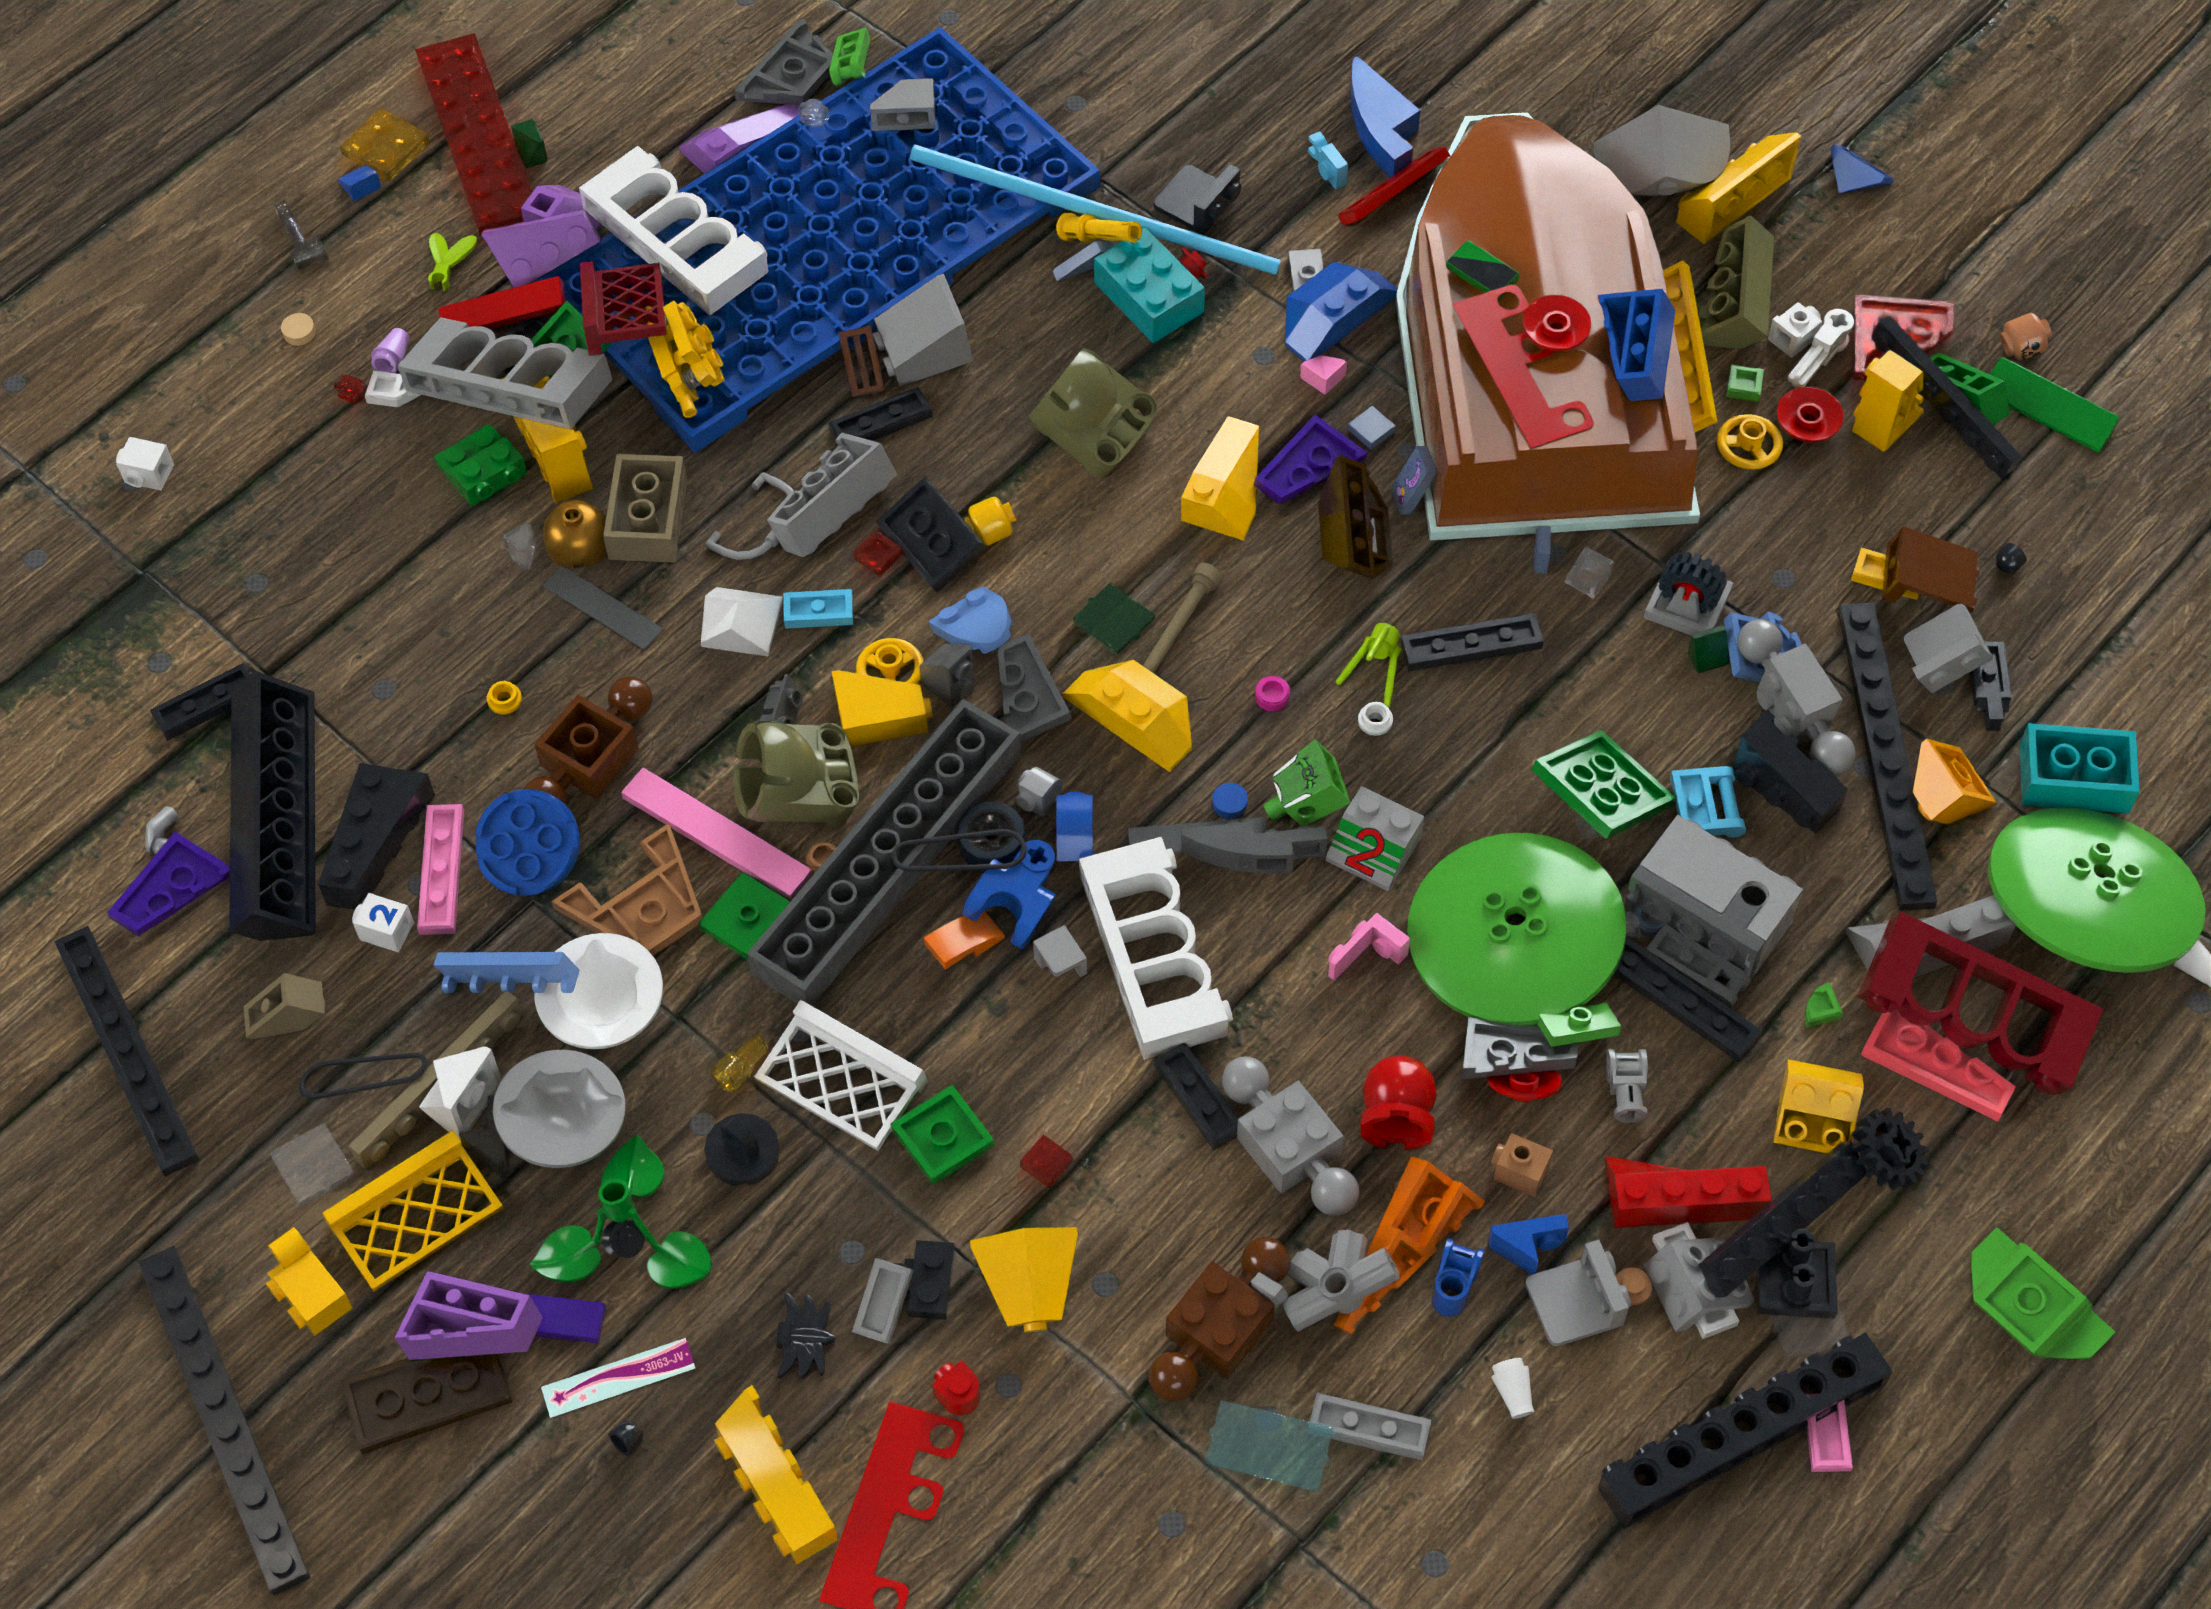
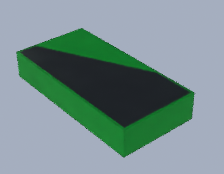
(1481, 268)

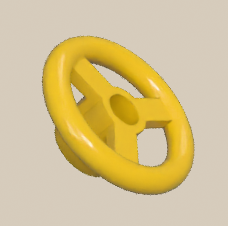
(1750, 438)
(890, 651)

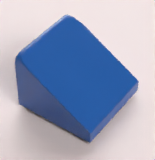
(360, 182)

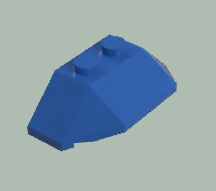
(1332, 307)

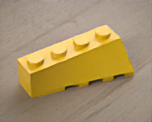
(774, 1479)

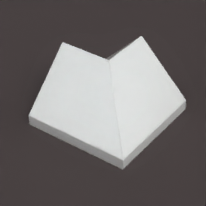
(740, 621)
(462, 1089)

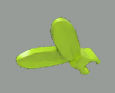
(447, 258)

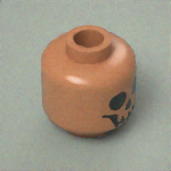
(2025, 336)

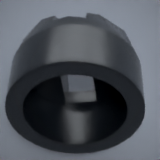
(2010, 558)
(625, 1438)

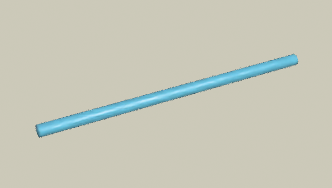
(1098, 210)

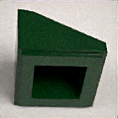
(529, 143)

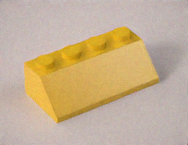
(1739, 186)

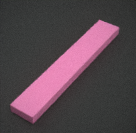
(717, 834)

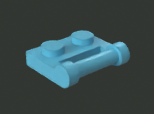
(1696, 802)

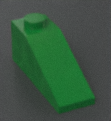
(1981, 388)

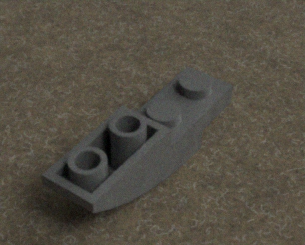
(1239, 849)

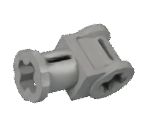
(1628, 1082)

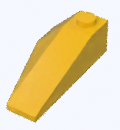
(1221, 486)

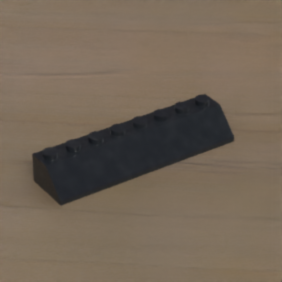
(272, 810)

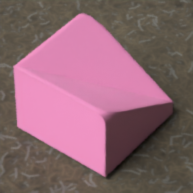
(1323, 372)

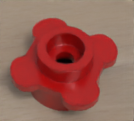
(1193, 263)

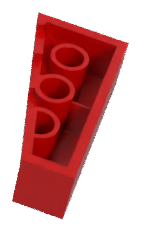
(1671, 1196)

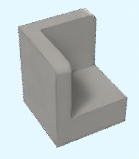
(1059, 953)

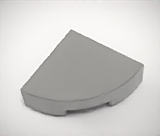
(1269, 1289)

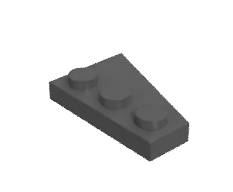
(1511, 1049)

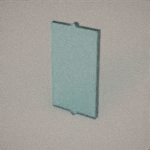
(1269, 1445)

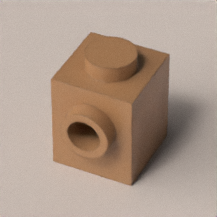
(1521, 1164)

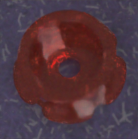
(350, 388)

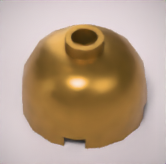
(575, 534)

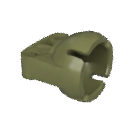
(1094, 413)
(801, 773)

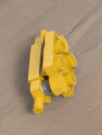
(686, 344)

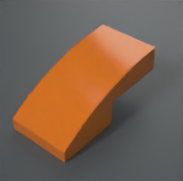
(961, 938)

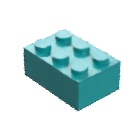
(1149, 286)
(2079, 768)

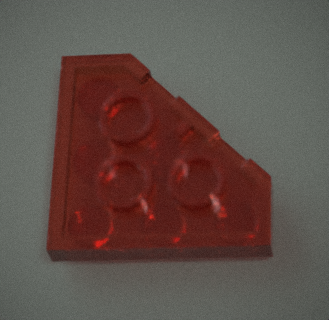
(1923, 320)

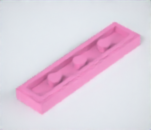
(440, 869)

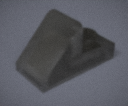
(487, 1144)

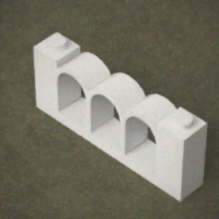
(641, 175)
(1172, 1023)

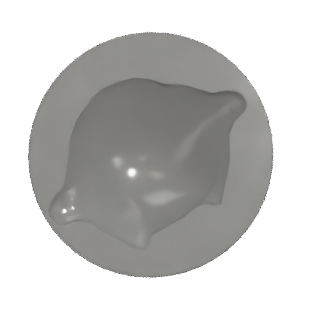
(559, 1108)

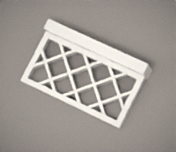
(851, 1045)

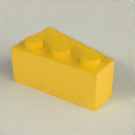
(1888, 400)

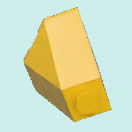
(1028, 1273)

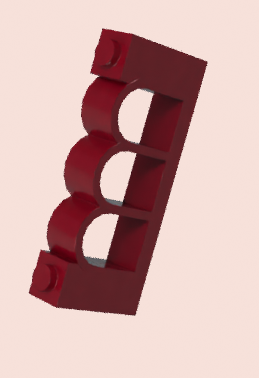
(2065, 1035)

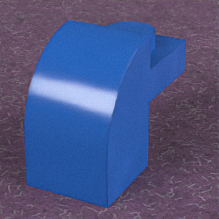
(1074, 826)

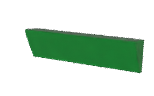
(2055, 406)

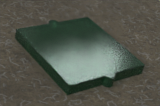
(1114, 618)

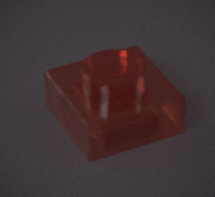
(877, 553)
(1046, 1161)

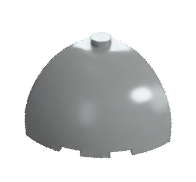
(1665, 151)

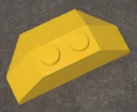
(1136, 709)

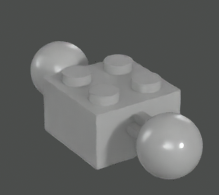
(1797, 694)
(1290, 1136)

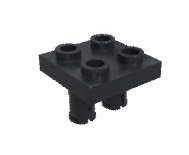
(1799, 1279)

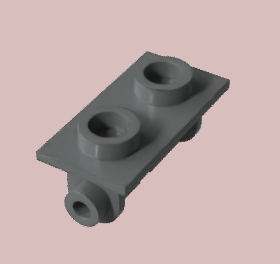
(783, 701)

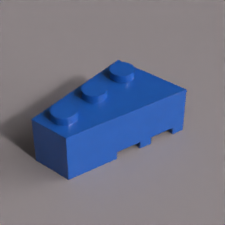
(1639, 339)

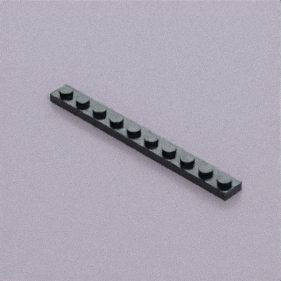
(1887, 758)
(224, 1421)

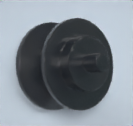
(622, 1239)

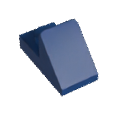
(1519, 1239)

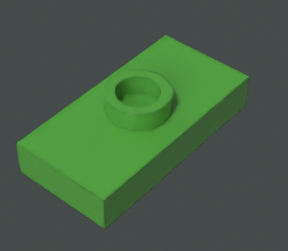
(1579, 1025)

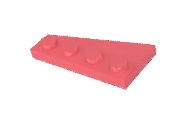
(1937, 1064)

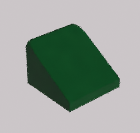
(1709, 649)

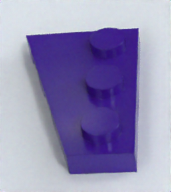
(1306, 461)
(168, 884)

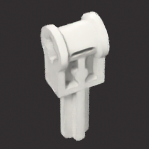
(1826, 343)

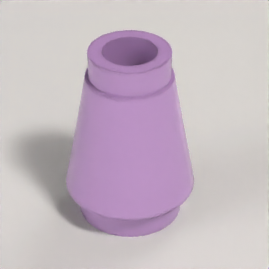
(390, 351)

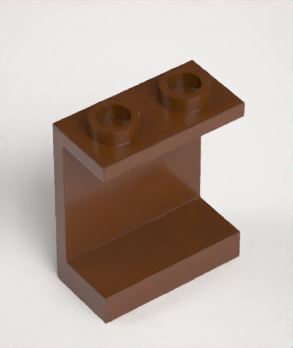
(1930, 569)

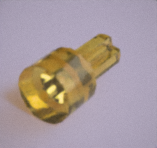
(735, 1067)

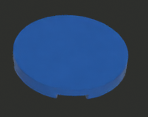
(527, 842)

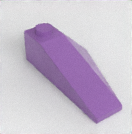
(724, 141)

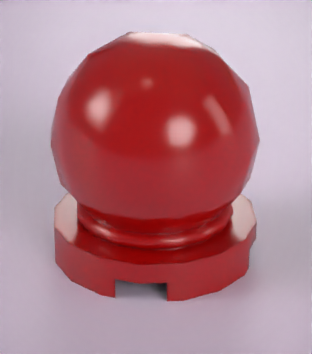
(1398, 1103)

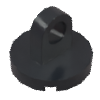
(742, 1149)

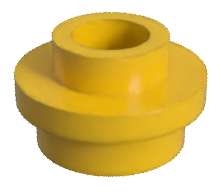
(502, 690)

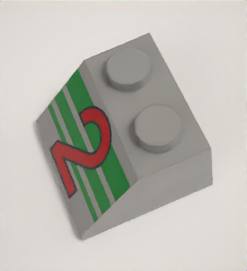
(1375, 838)

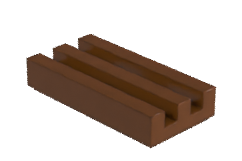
(867, 389)

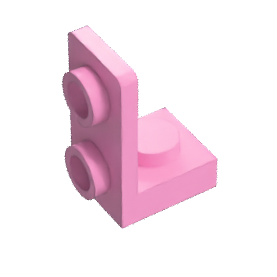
(1384, 937)

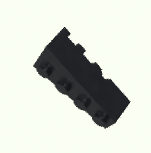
(373, 824)

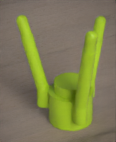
(1379, 645)

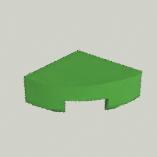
(1822, 1007)

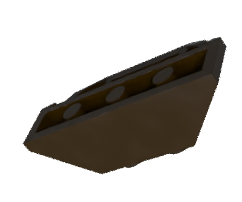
(1354, 520)

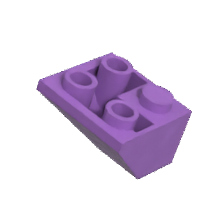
(553, 201)

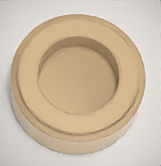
(298, 329)

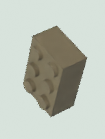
(645, 508)

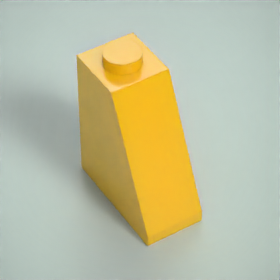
(879, 708)

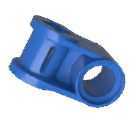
(1457, 1272)

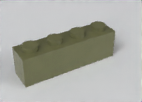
(1740, 288)

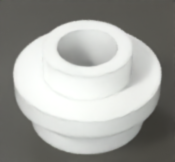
(1378, 711)

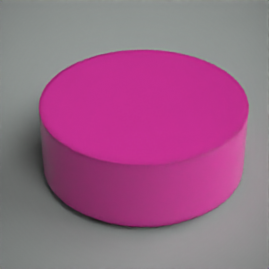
(1272, 693)

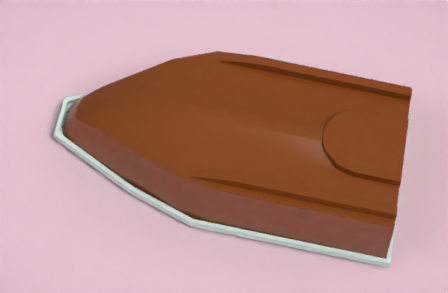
(1567, 234)

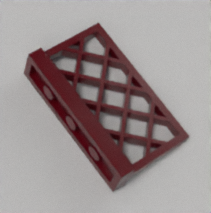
(598, 305)

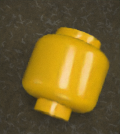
(991, 520)

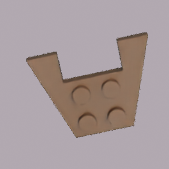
(651, 910)

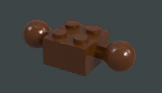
(591, 743)
(1218, 1320)

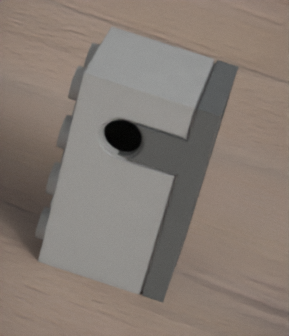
(1714, 895)

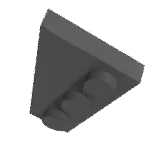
(1029, 693)

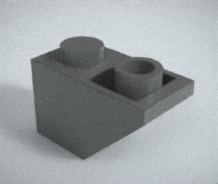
(949, 672)

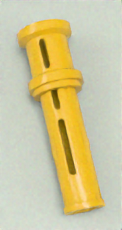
(1089, 228)

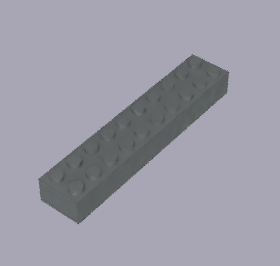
(859, 880)

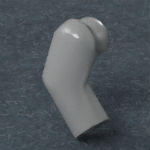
(155, 829)

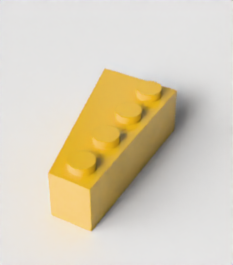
(557, 454)

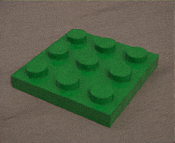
(1603, 784)

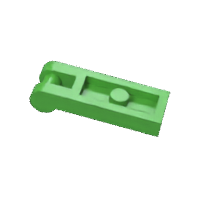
(849, 56)

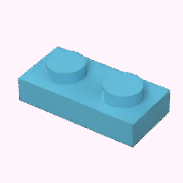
(818, 608)

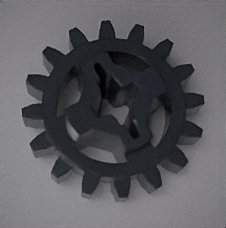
(1891, 1151)

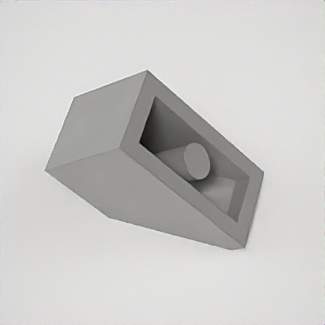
(905, 106)

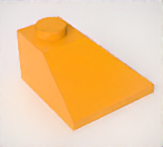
(1948, 784)

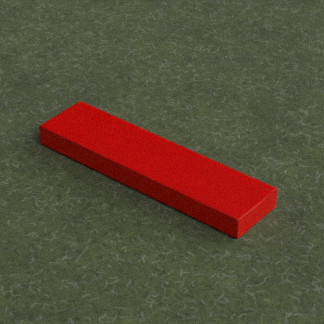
(1393, 185)
(509, 305)

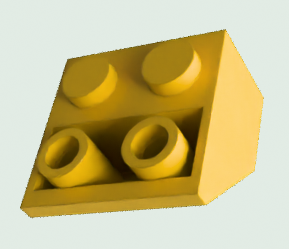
(1817, 1106)

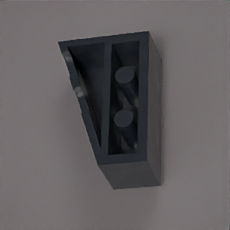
(1786, 776)

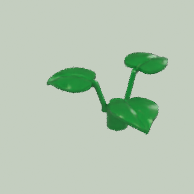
(636, 1172)

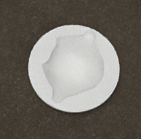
(612, 997)

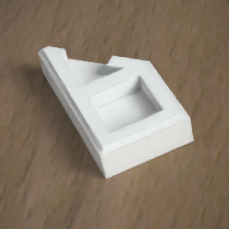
(388, 390)

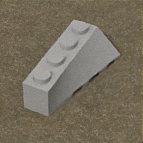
(831, 493)
(1977, 923)

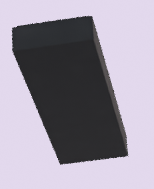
(884, 416)
(198, 703)
(1198, 1095)

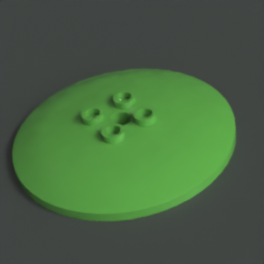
(2128, 922)
(1516, 971)

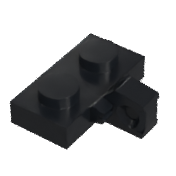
(930, 1279)

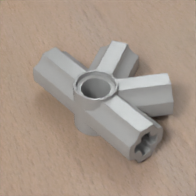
(1323, 1279)

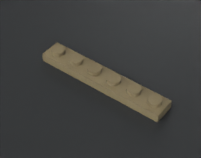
(403, 1112)

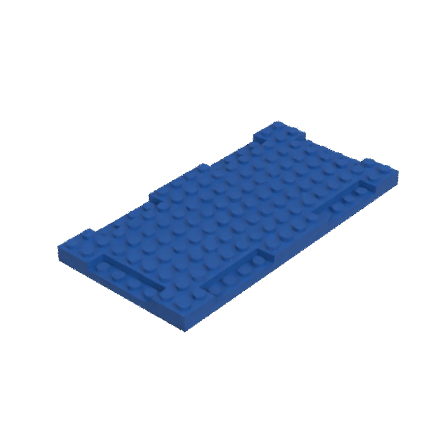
(846, 226)

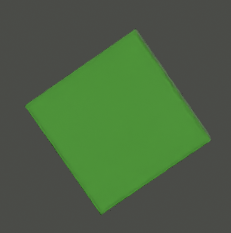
(1744, 383)

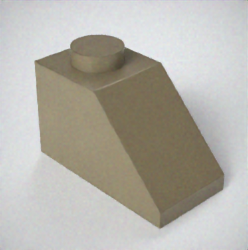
(284, 1007)

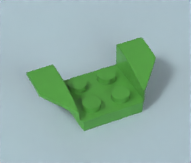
(2034, 1301)

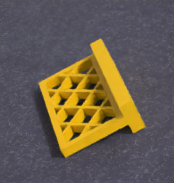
(388, 1190)

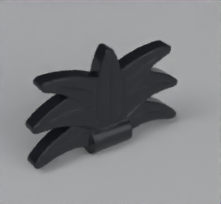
(803, 1337)

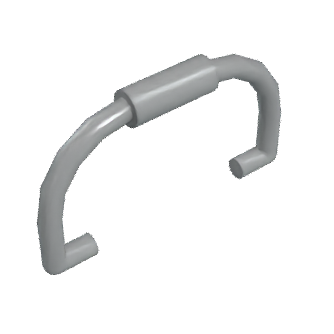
(770, 540)

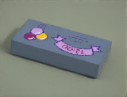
(1413, 480)

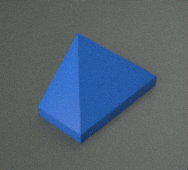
(1854, 172)

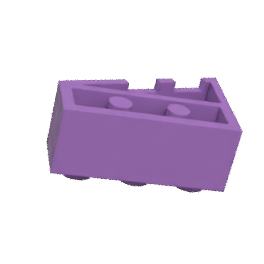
(540, 245)
(466, 1320)

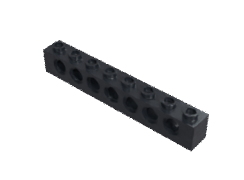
(1634, 1501)

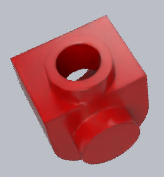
(956, 1388)

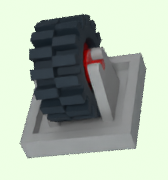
(1689, 594)

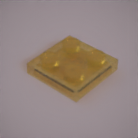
(385, 144)

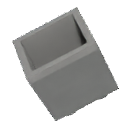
(923, 334)

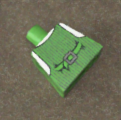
(1308, 787)

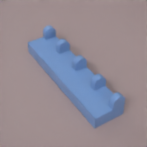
(506, 969)

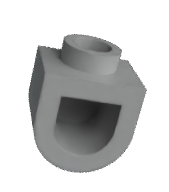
(1037, 791)

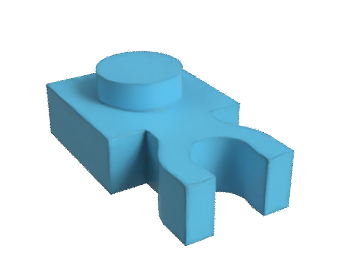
(1331, 163)

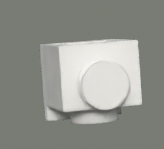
(1799, 324)

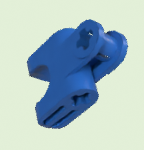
(1018, 890)

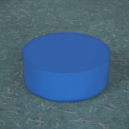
(1230, 800)

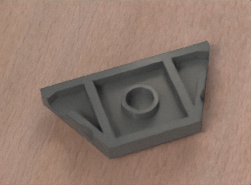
(789, 70)

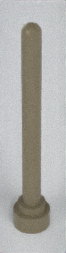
(1205, 579)

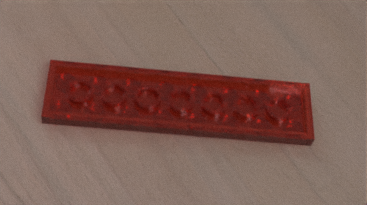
(476, 131)

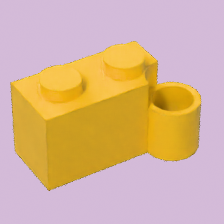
(305, 1284)

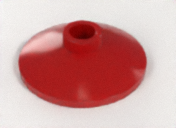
(1556, 322)
(1810, 404)
(1527, 1086)

